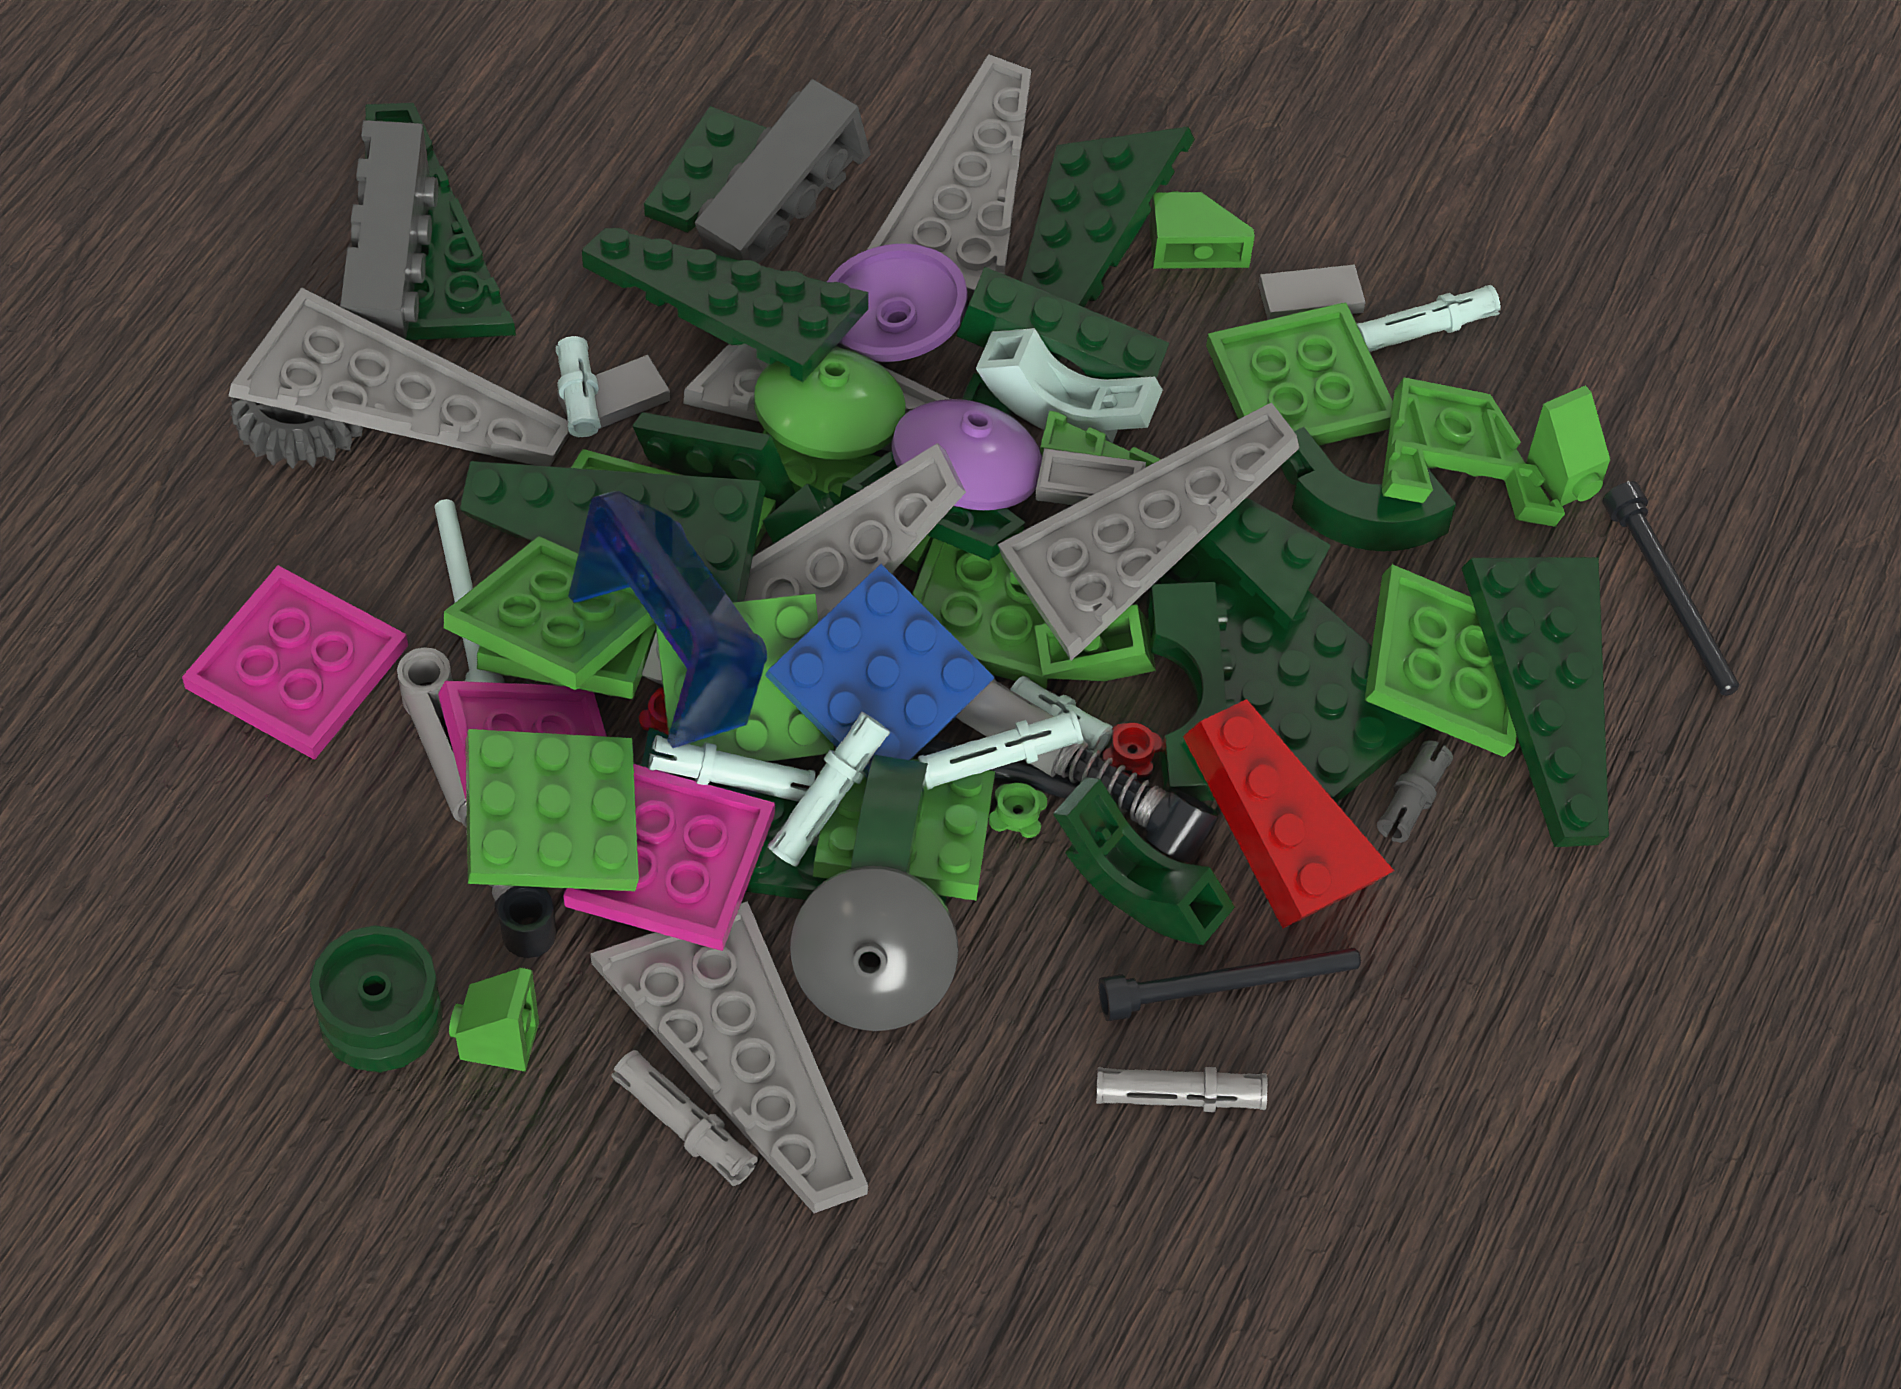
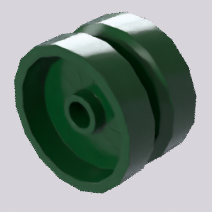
(376, 998)

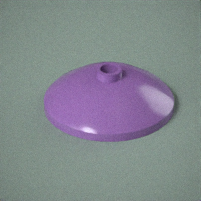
(913, 301)
(986, 446)

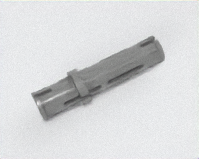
(1171, 1088)
(701, 1132)

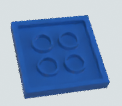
(883, 659)

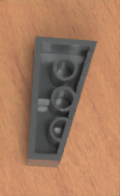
(784, 174)
(389, 226)

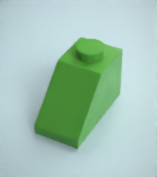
(1197, 233)
(1570, 447)
(1114, 654)
(497, 1021)

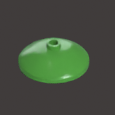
(837, 412)

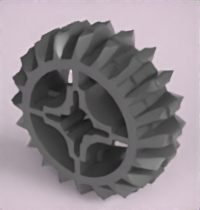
(290, 433)

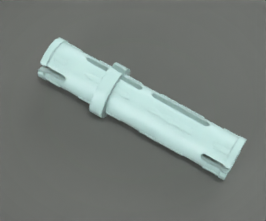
(1444, 314)
(1002, 749)
(729, 769)
(835, 779)

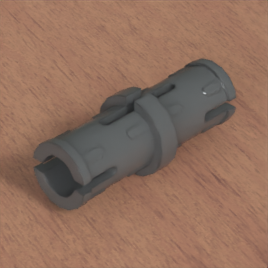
(1414, 791)

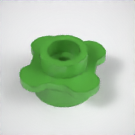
(1021, 797)

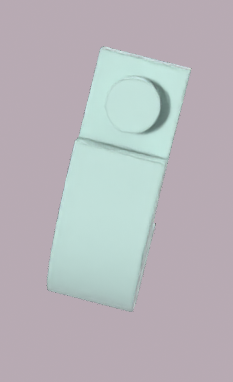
(1034, 382)

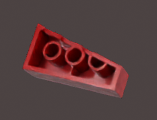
(1281, 816)

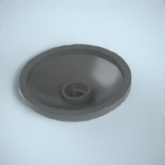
(881, 914)

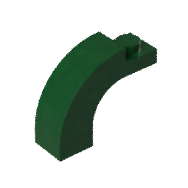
(1358, 511)
(889, 814)
(1148, 886)

